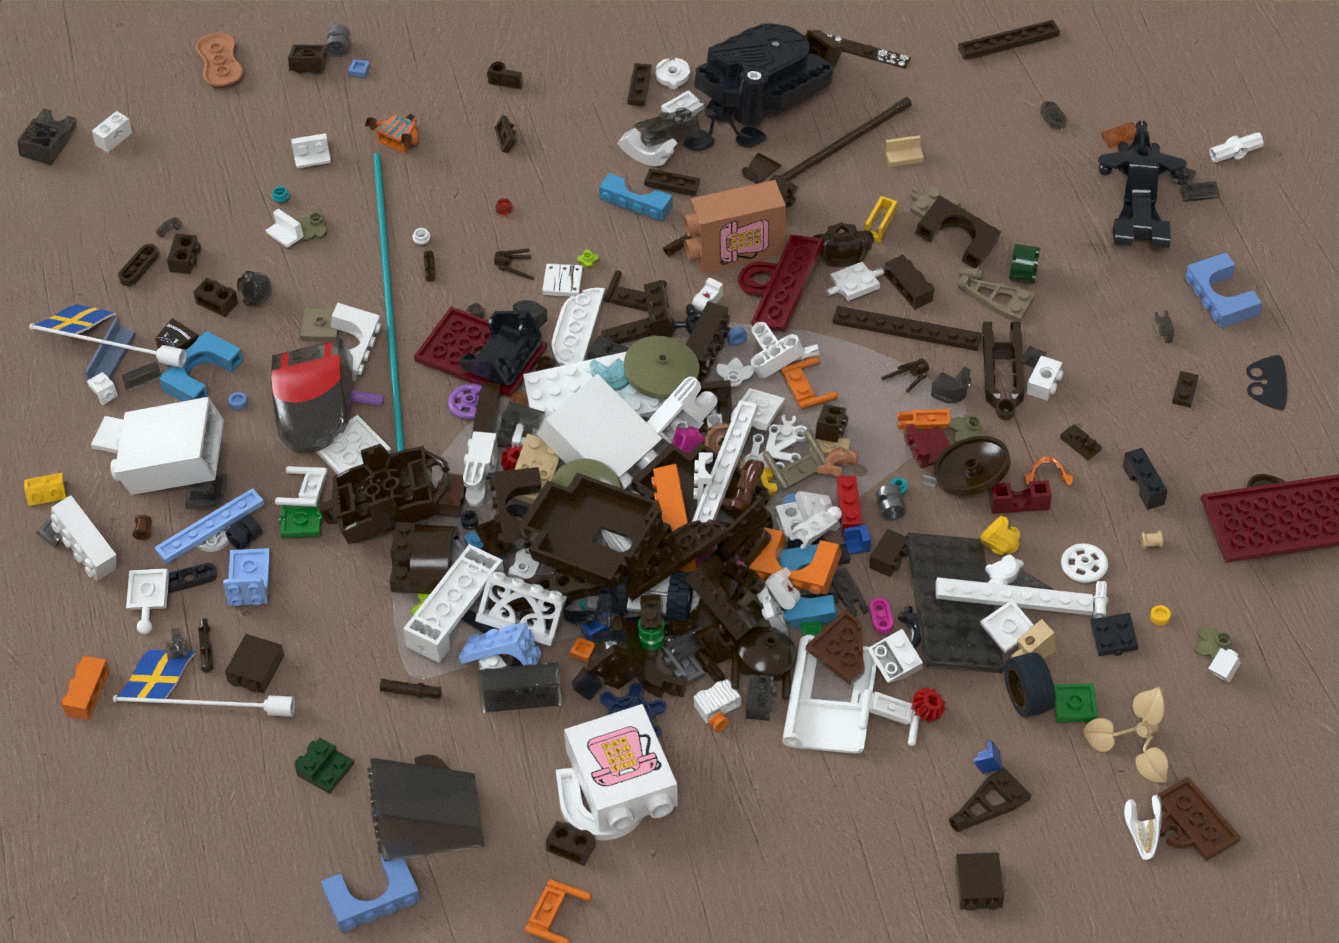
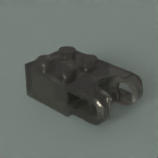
(677, 125)
(45, 137)

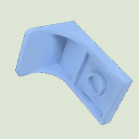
(248, 577)
(511, 640)

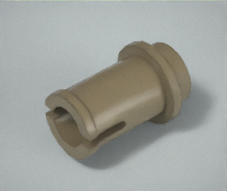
(975, 273)

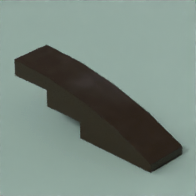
(487, 407)

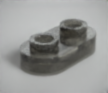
(1053, 115)

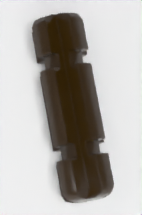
(429, 265)

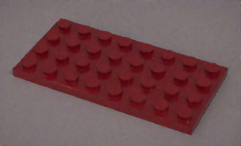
(1275, 518)

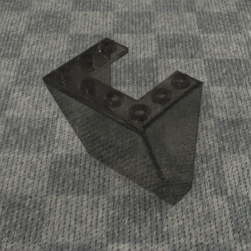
(423, 809)

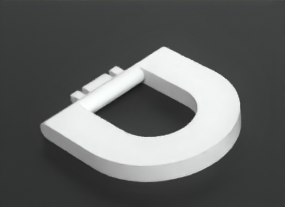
(574, 810)

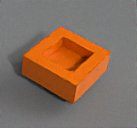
(583, 650)

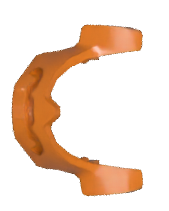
(1048, 459)

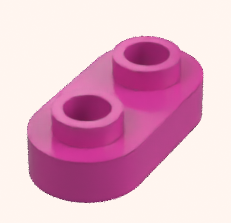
(881, 617)

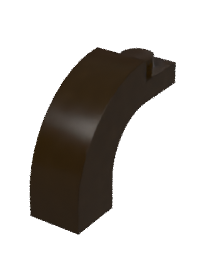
(656, 681)

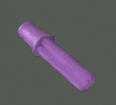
(367, 398)

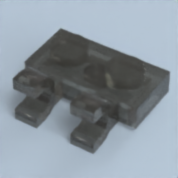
(523, 415)

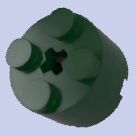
(1024, 263)

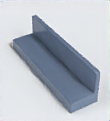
(107, 356)

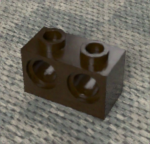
(183, 253)
(215, 297)
(831, 423)
(568, 846)

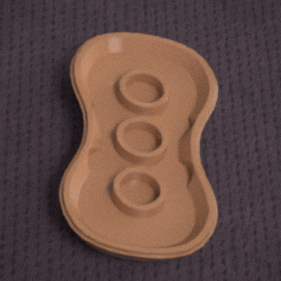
(220, 64)

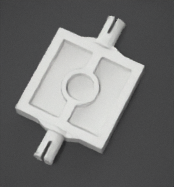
(854, 281)

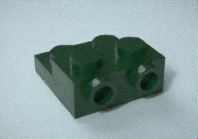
(323, 765)

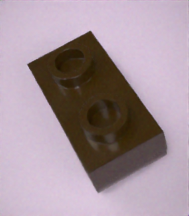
(500, 76)

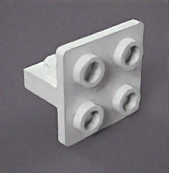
(311, 150)

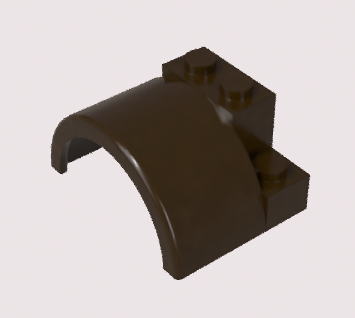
(422, 552)

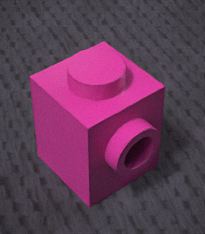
(687, 438)

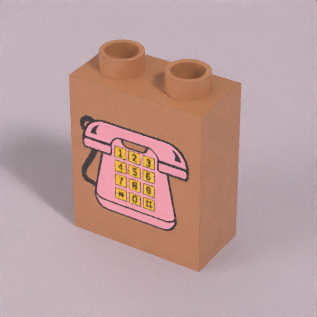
(736, 226)

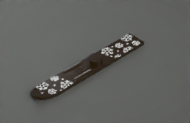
(873, 53)

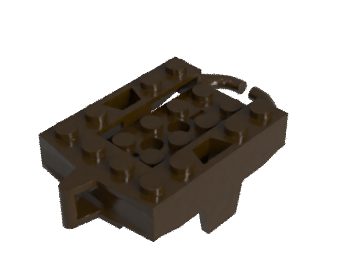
(385, 485)

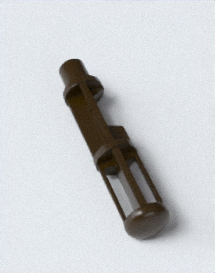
(205, 647)

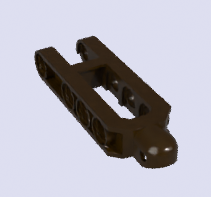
(1003, 350)

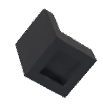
(586, 684)

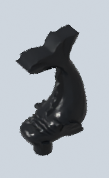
(911, 620)

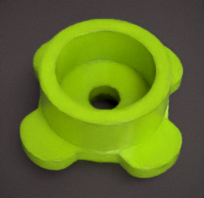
(587, 259)

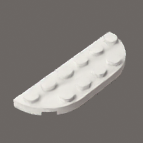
(576, 326)

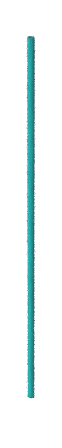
(388, 303)

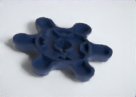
(631, 700)

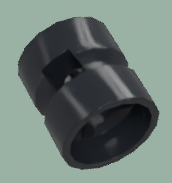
(241, 534)

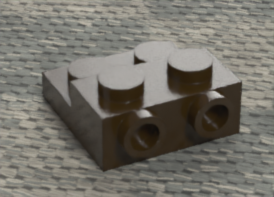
(307, 58)

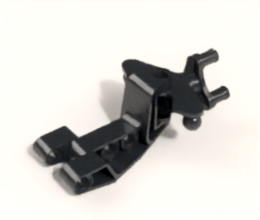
(1141, 165)

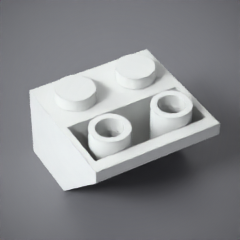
(896, 657)

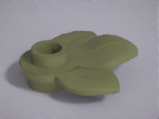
(312, 226)
(963, 427)
(1212, 641)

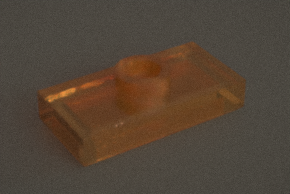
(1119, 134)

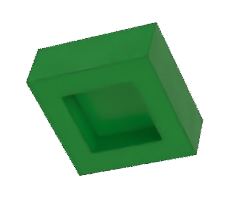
(811, 628)

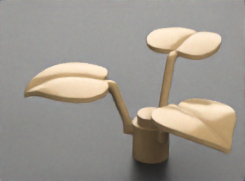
(1147, 705)

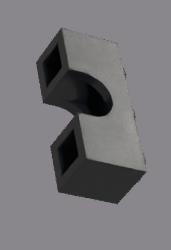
(1139, 467)

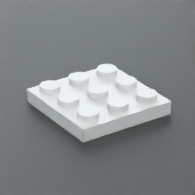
(347, 447)

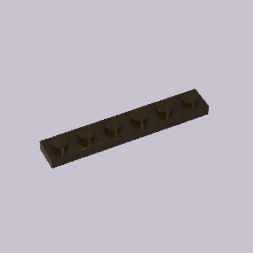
(1008, 39)

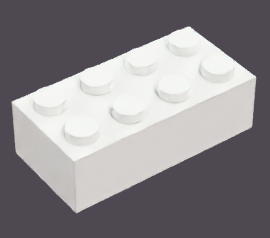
(83, 538)

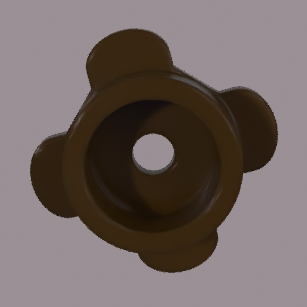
(545, 362)

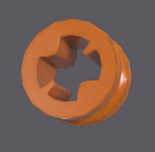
(718, 721)

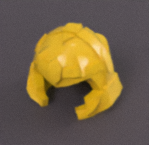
(1000, 538)

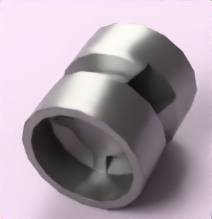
(337, 40)
(890, 502)

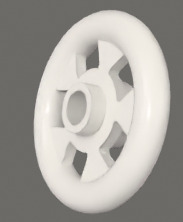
(1090, 576)

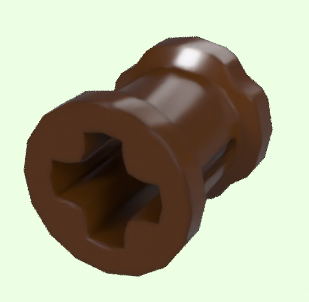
(142, 531)

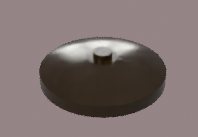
(972, 465)

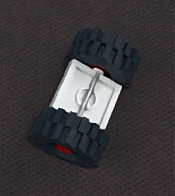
(675, 595)

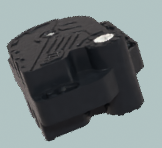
(762, 71)

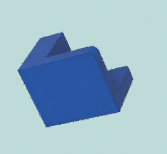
(857, 539)
(589, 629)
(989, 759)

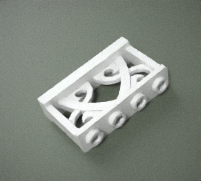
(530, 592)

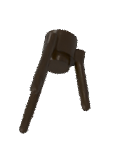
(504, 258)
(916, 368)

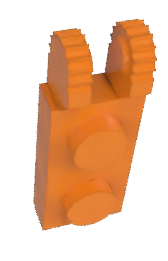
(924, 419)

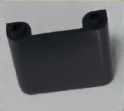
(508, 350)

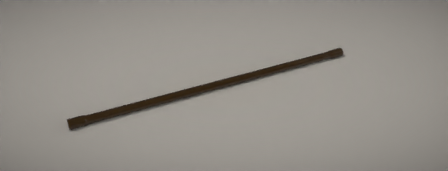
(898, 107)

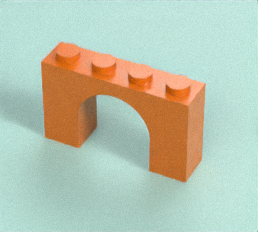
(814, 577)

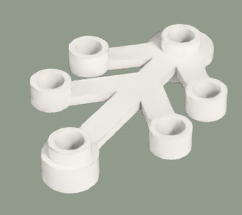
(774, 449)

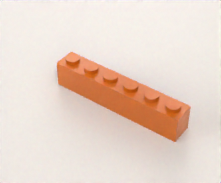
(671, 501)

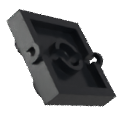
(1114, 634)

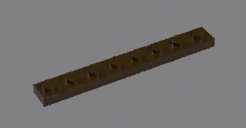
(907, 328)

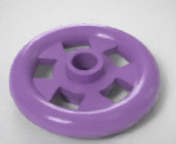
(456, 409)

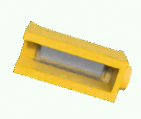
(881, 217)

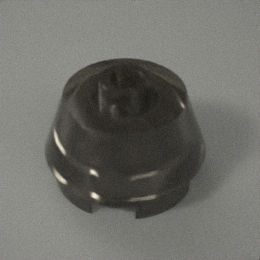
(254, 287)

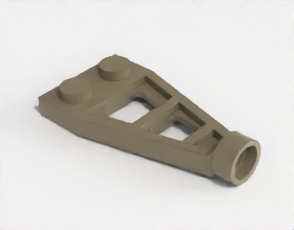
(1016, 308)

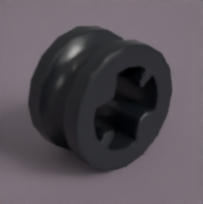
(468, 515)

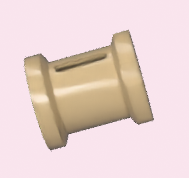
(1151, 539)

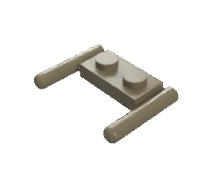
(800, 468)

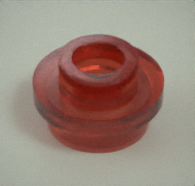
(503, 206)

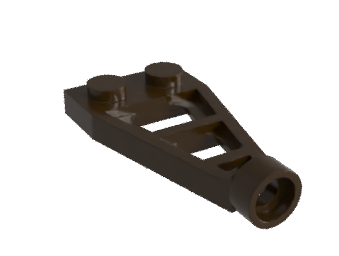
(1006, 786)

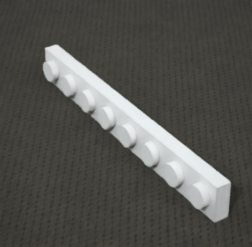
(726, 461)
(1023, 596)

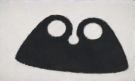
(1275, 390)

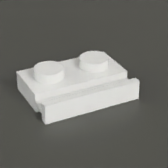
(685, 100)

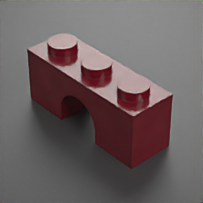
(1033, 498)

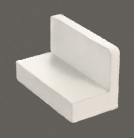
(285, 230)

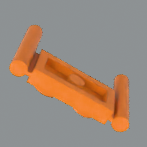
(800, 386)
(548, 908)

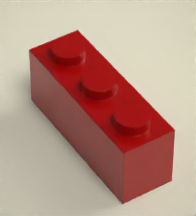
(848, 502)

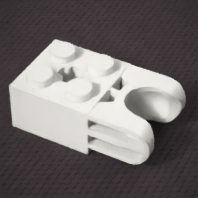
(682, 409)
(479, 461)

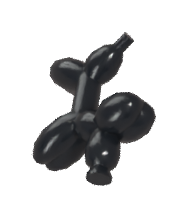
(689, 323)

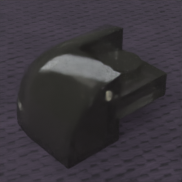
(206, 494)

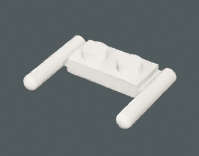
(310, 488)
(891, 709)

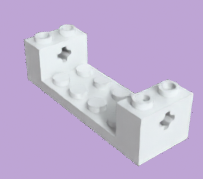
(448, 603)

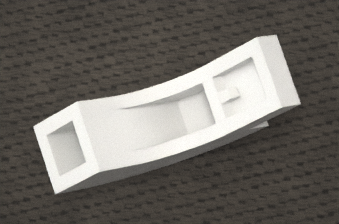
(648, 155)

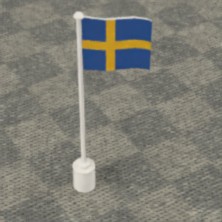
(81, 318)
(158, 676)

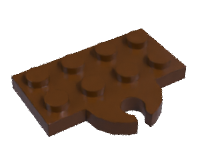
(1195, 821)

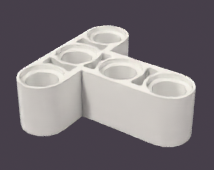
(775, 353)

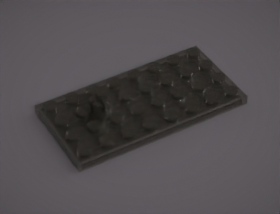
(951, 628)

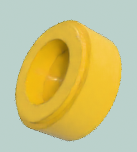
(1160, 615)

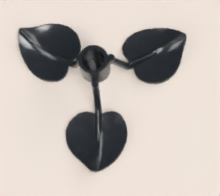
(746, 137)
(607, 603)

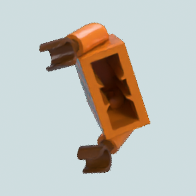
(395, 132)

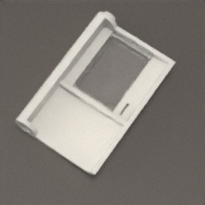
(825, 708)

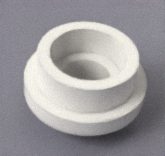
(421, 236)

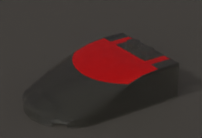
(312, 395)

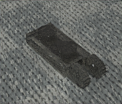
(848, 591)

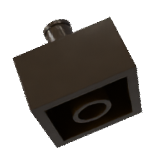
(824, 46)

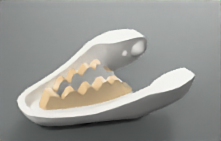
(1144, 832)

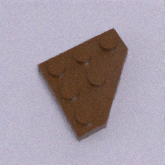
(840, 647)

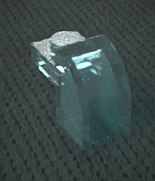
(613, 375)

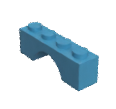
(654, 205)

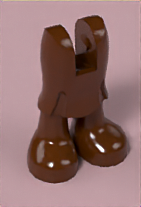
(746, 487)

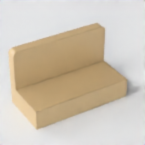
(904, 151)

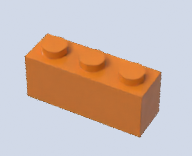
(85, 687)

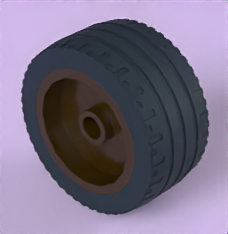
(1029, 684)

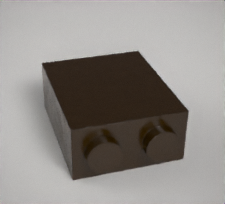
(254, 663)
(979, 881)

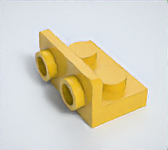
(44, 489)

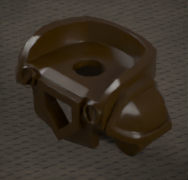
(846, 247)

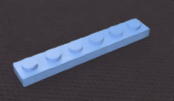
(209, 526)

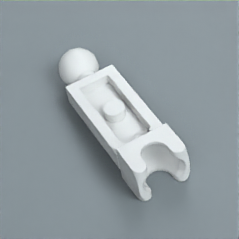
(816, 526)

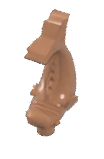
(838, 456)

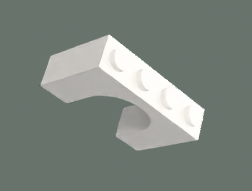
(362, 326)

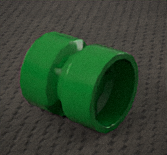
(651, 639)

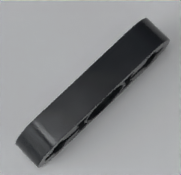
(196, 581)

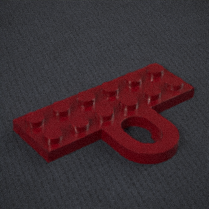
(787, 281)

